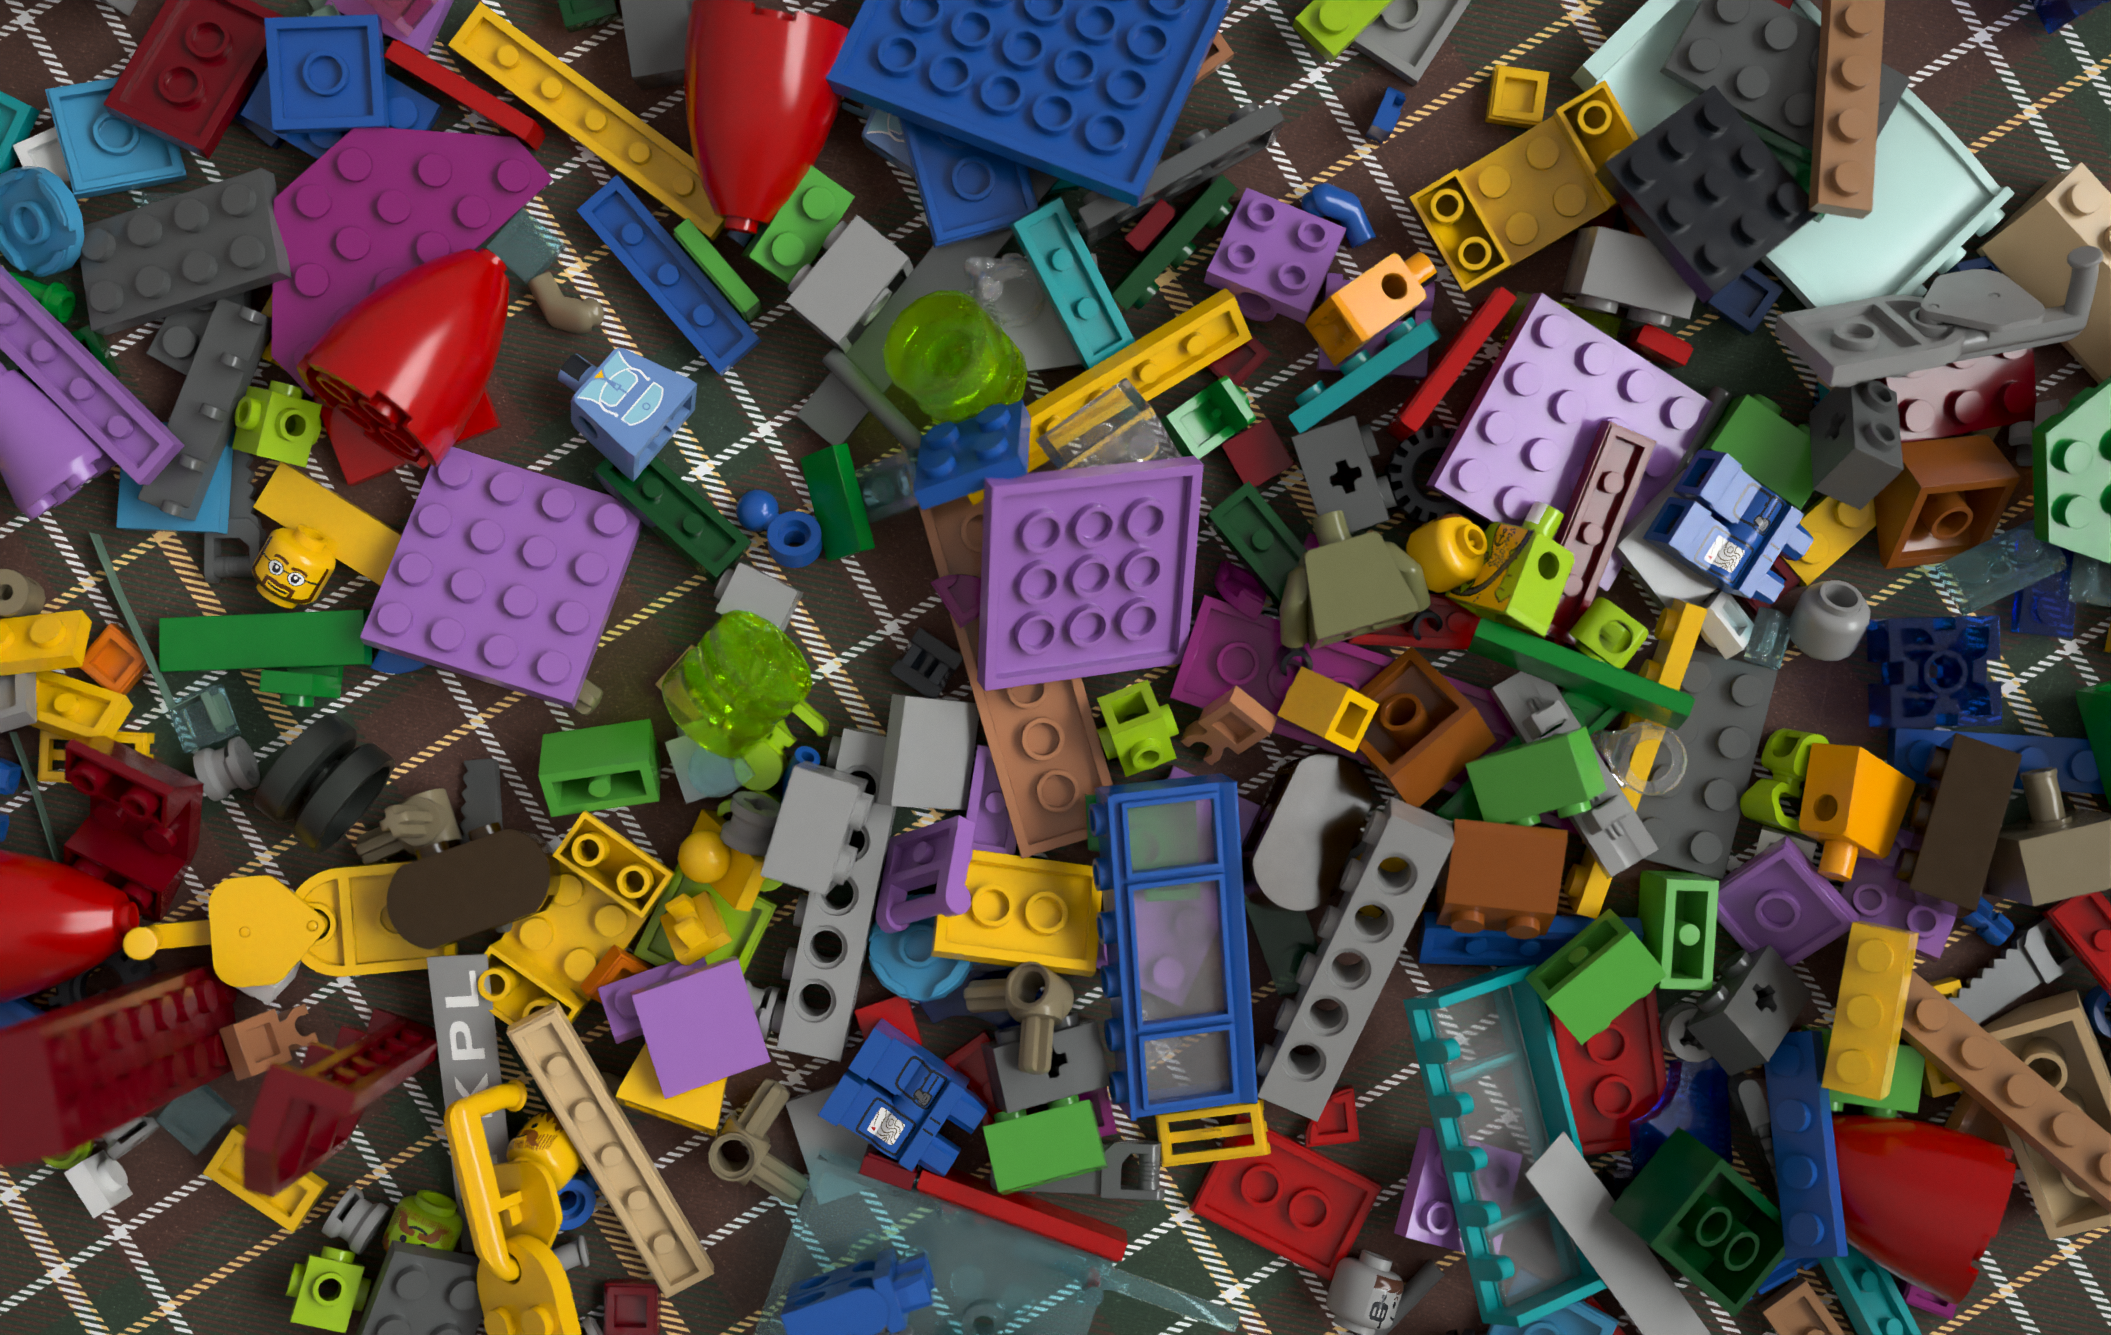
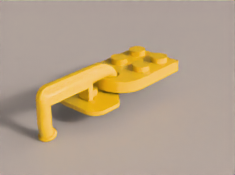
(266, 929)
(511, 1223)

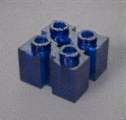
(1959, 692)

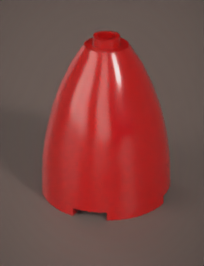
(757, 104)
(415, 354)
(55, 923)
(1921, 1198)

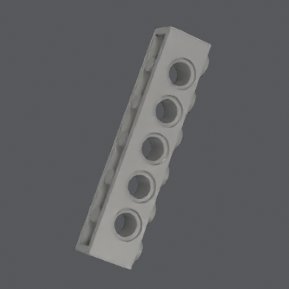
(827, 1030)
(1308, 1080)

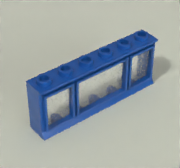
(1174, 944)

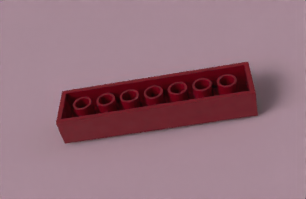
(109, 1060)

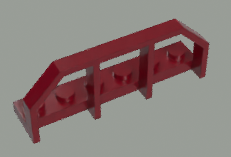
(314, 1110)

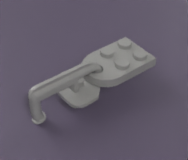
(1915, 333)

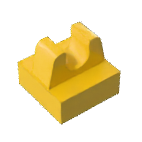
(694, 927)

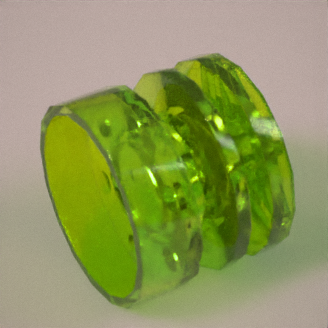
(953, 357)
(736, 684)

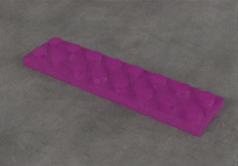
(1240, 651)

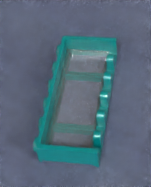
(1495, 1112)

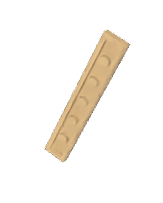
(610, 1149)

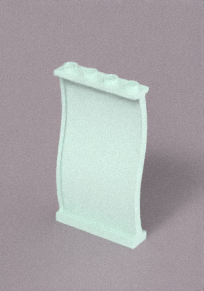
(1926, 181)

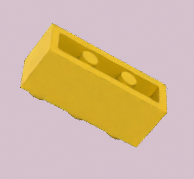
(1870, 1010)

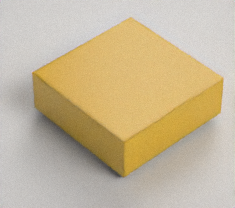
(1516, 97)

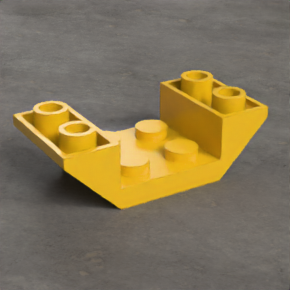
(1526, 189)
(601, 901)

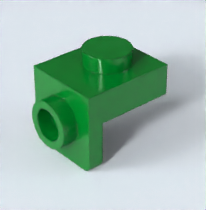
(1208, 418)
(302, 685)

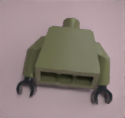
(1349, 591)

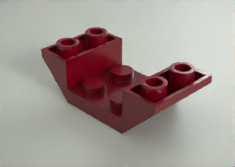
(139, 821)

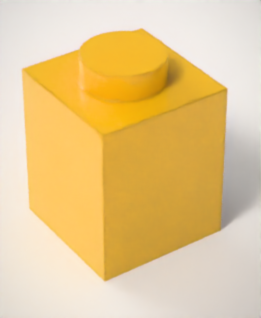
(1328, 709)

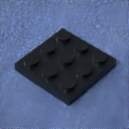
(1707, 193)

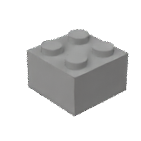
(1626, 272)
(848, 282)
(816, 828)

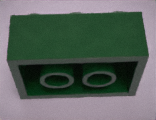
(1704, 1220)

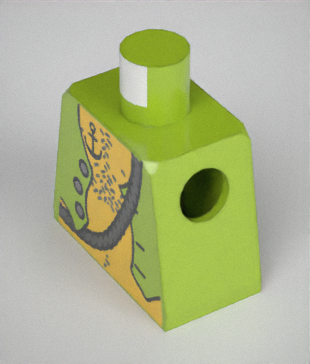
(1520, 573)

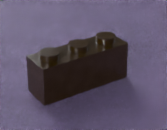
(1956, 825)

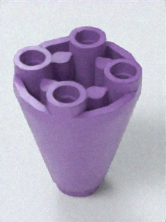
(42, 448)

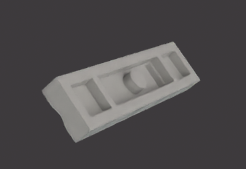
(1609, 831)

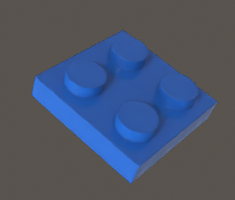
(326, 73)
(961, 455)

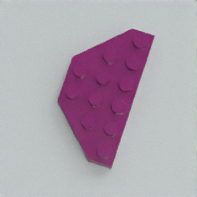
(382, 208)

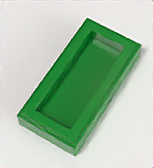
(837, 502)

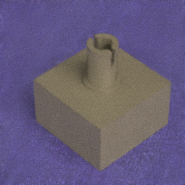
(2052, 853)

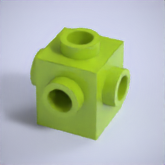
(277, 423)
(1137, 728)
(329, 1311)

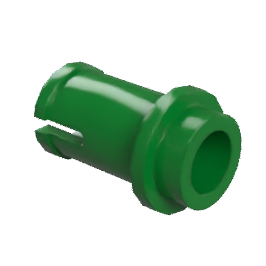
(52, 297)

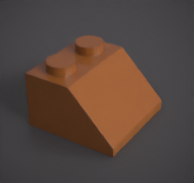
(1942, 500)
(1420, 729)
(1501, 878)

